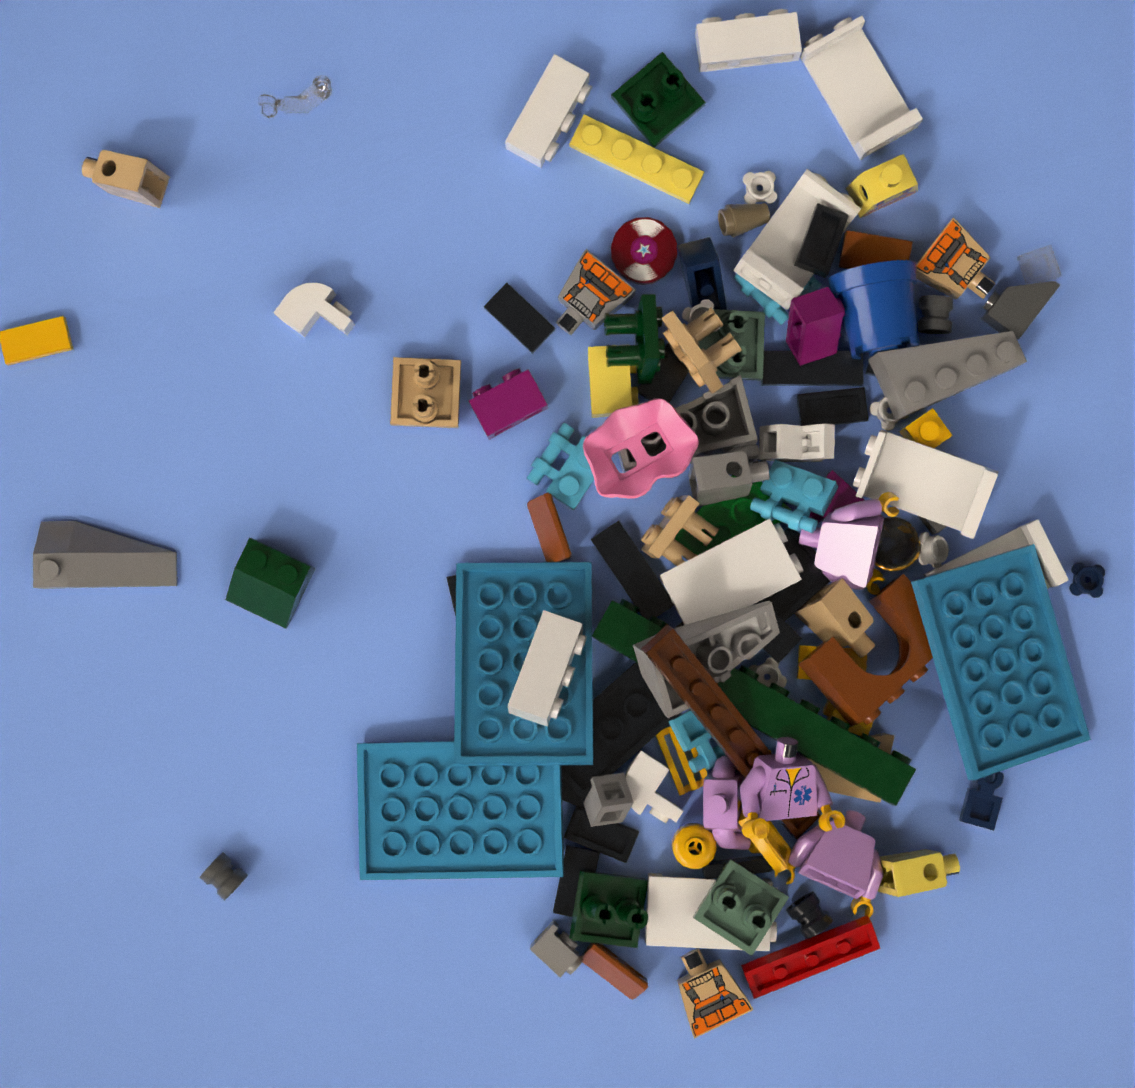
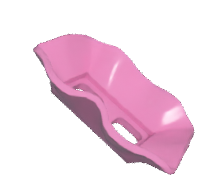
(625, 431)

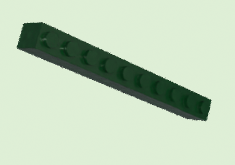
(778, 716)

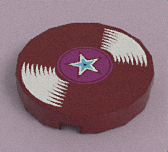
(643, 250)

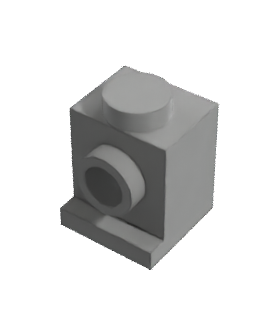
(608, 800)
(557, 950)

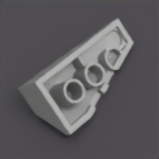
(89, 557)
(719, 646)

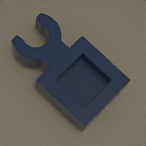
(981, 805)

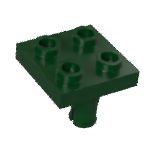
(658, 99)
(647, 347)
(609, 909)

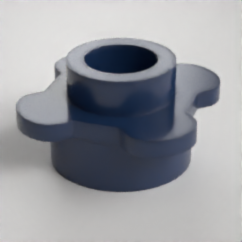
(1095, 574)

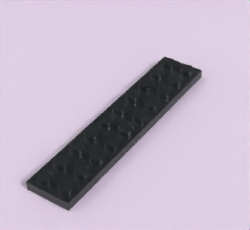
(628, 713)

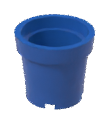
(878, 306)

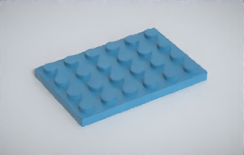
(494, 629)
(1000, 661)
(455, 821)

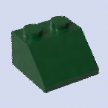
(268, 582)

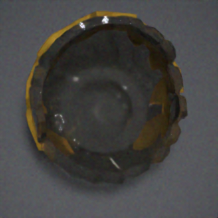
(897, 545)

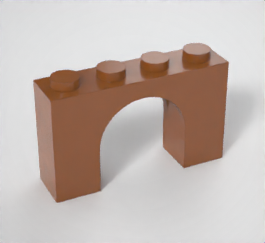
(860, 693)

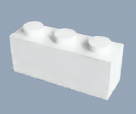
(748, 40)
(549, 111)
(547, 669)

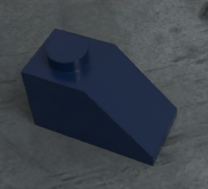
(702, 273)

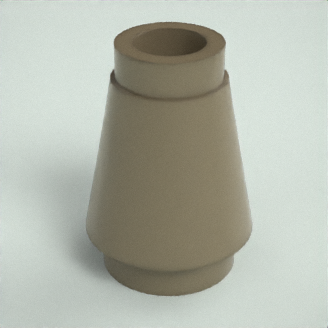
(742, 218)

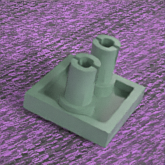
(748, 331)
(740, 907)

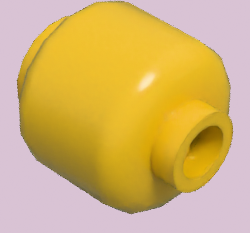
(693, 833)

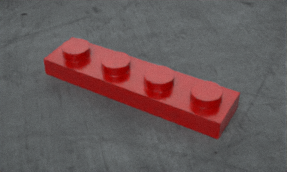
(810, 956)

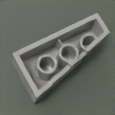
(935, 371)
(718, 420)

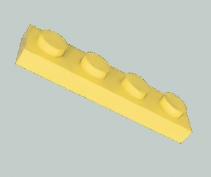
(636, 159)

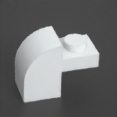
(307, 303)
(797, 442)
(643, 780)

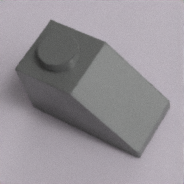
(1017, 306)

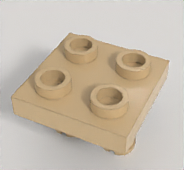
(700, 362)
(425, 392)
(678, 514)

